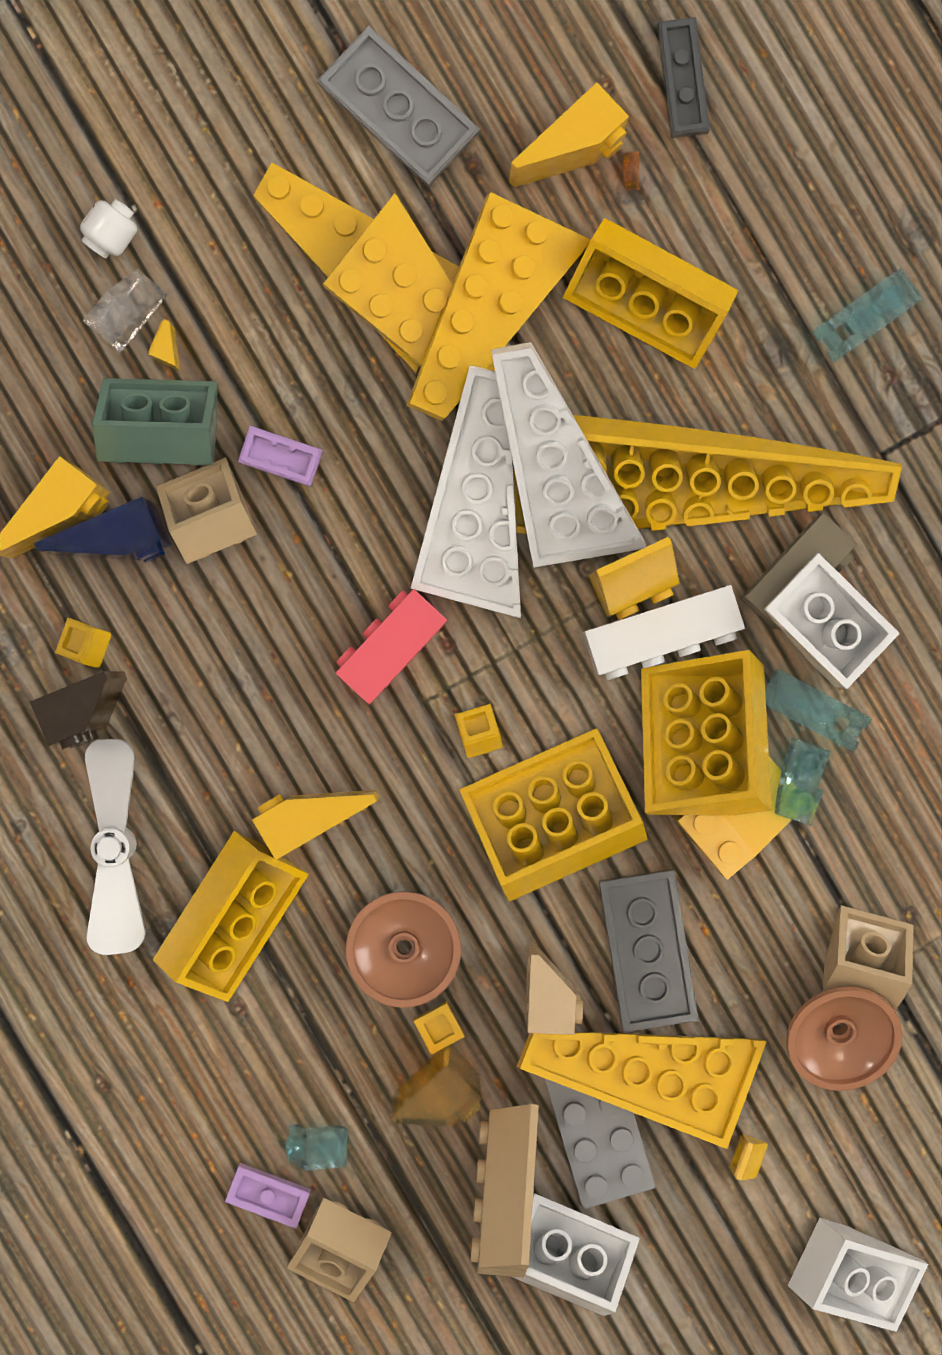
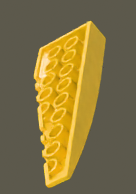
(718, 477)

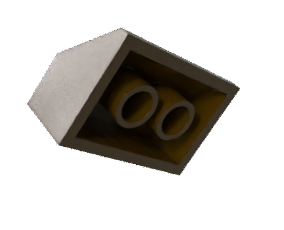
(79, 710)

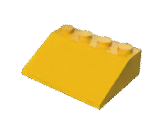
(706, 736)
(553, 814)

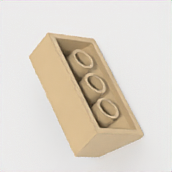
(507, 1191)

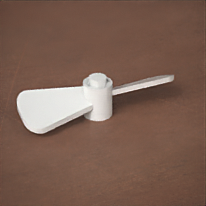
(115, 911)

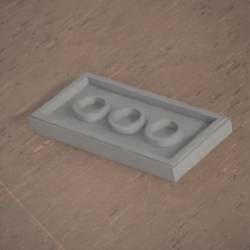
(398, 106)

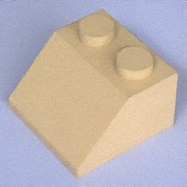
(205, 511)
(870, 955)
(550, 997)
(339, 1250)

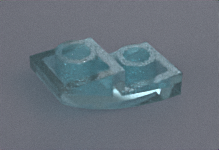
(799, 781)

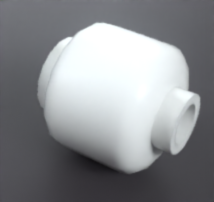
(108, 228)

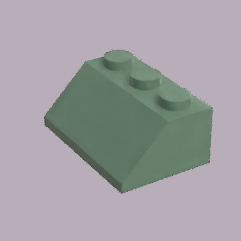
(156, 421)

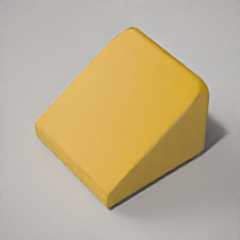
(164, 346)
(83, 643)
(479, 731)
(748, 1157)

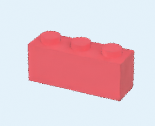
(390, 645)

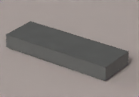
(683, 77)

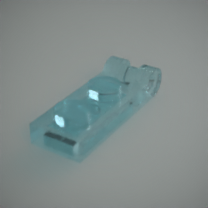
(869, 314)
(814, 709)

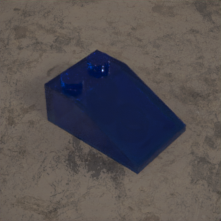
(124, 532)

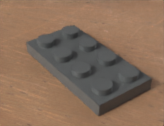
(648, 950)

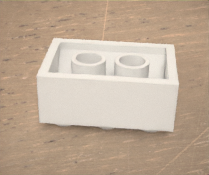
(578, 1257)

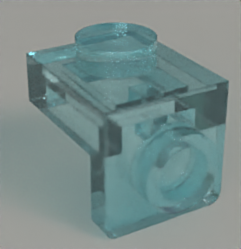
(317, 1147)

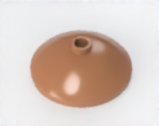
(396, 976)
(848, 1054)

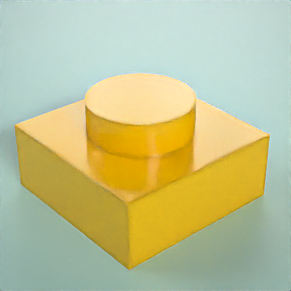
(439, 1027)

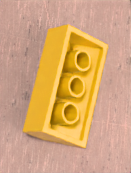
(650, 293)
(229, 918)

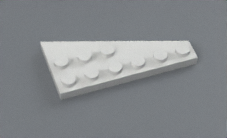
(561, 485)
(472, 523)

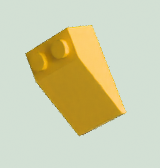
(575, 140)
(57, 503)
(636, 578)
(303, 817)
(735, 839)

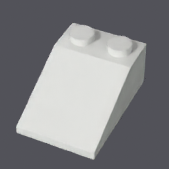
(830, 622)
(856, 1276)

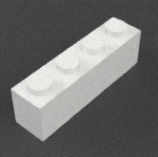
(663, 631)

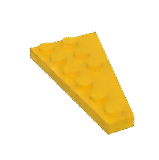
(320, 224)
(394, 281)
(499, 283)
(666, 1078)

